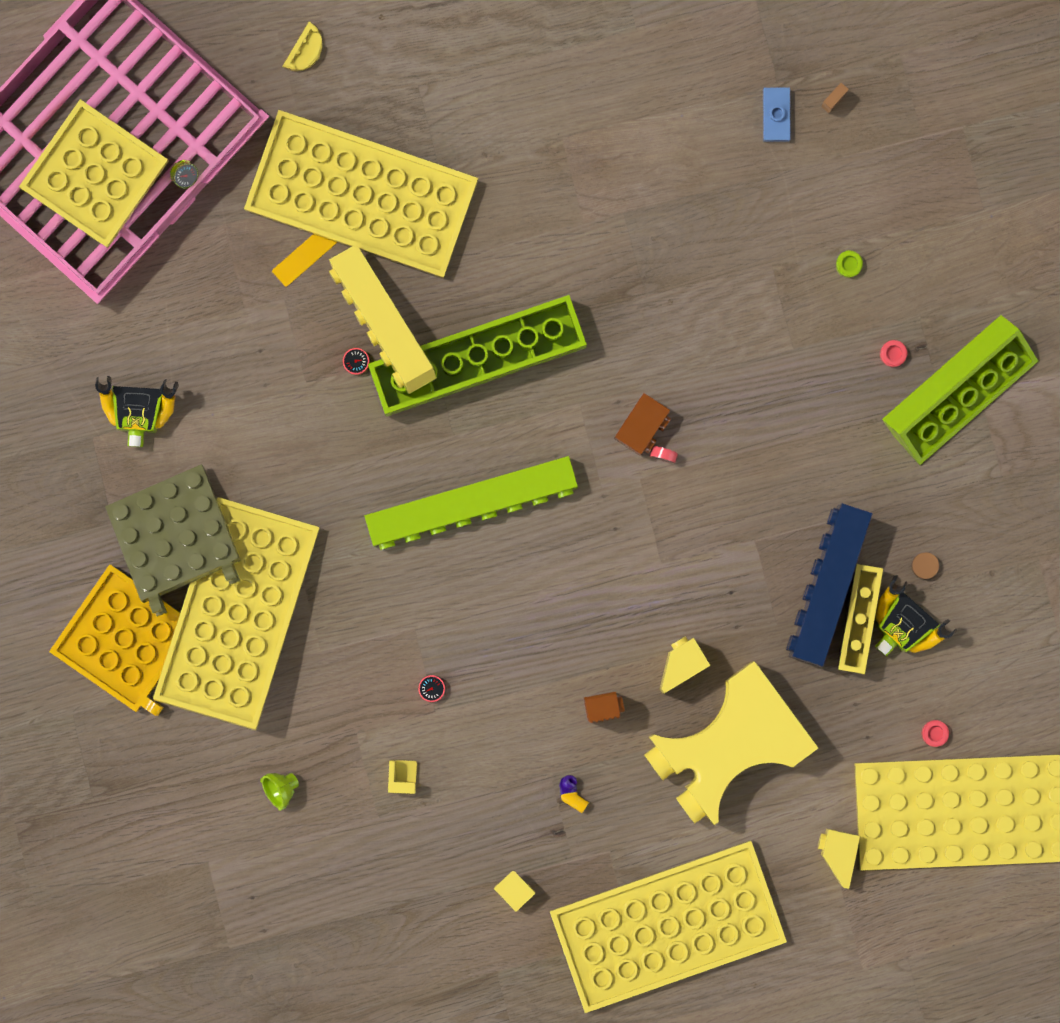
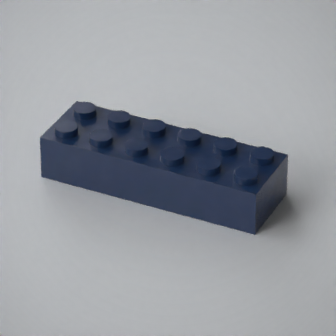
(830, 584)

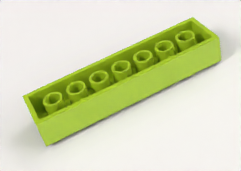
(486, 353)

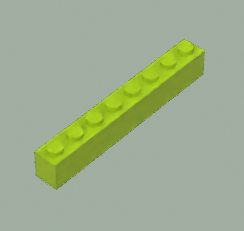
(471, 501)

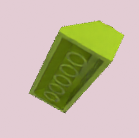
(960, 389)

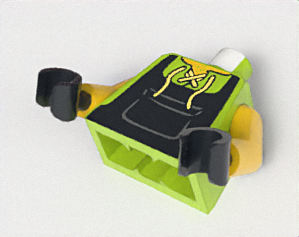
(137, 408)
(906, 623)

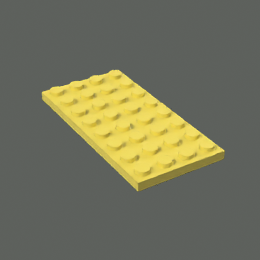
(361, 194)
(235, 632)
(958, 812)
(668, 926)

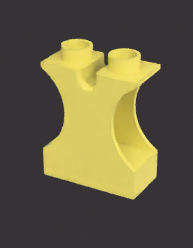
(747, 731)

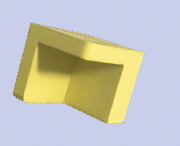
(402, 776)
(514, 890)

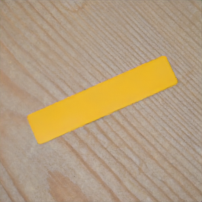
(302, 258)

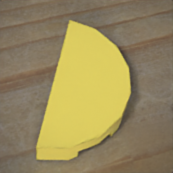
(306, 50)

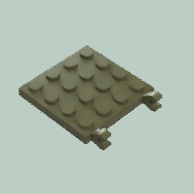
(173, 536)

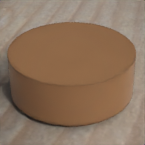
(925, 565)

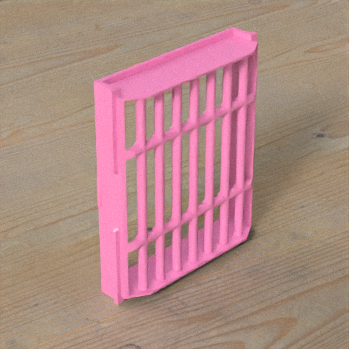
(64, 27)

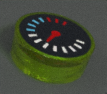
(184, 174)

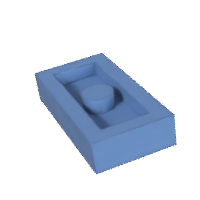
(776, 114)

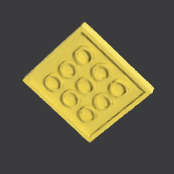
(93, 173)

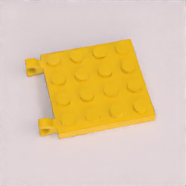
(118, 641)

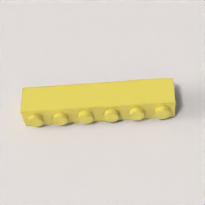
(382, 319)

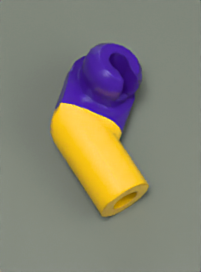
(569, 793)

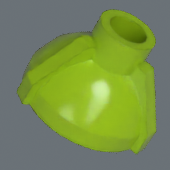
(279, 788)

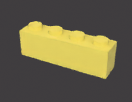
(860, 619)

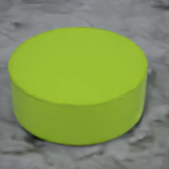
(849, 264)

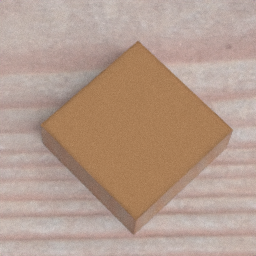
(834, 98)

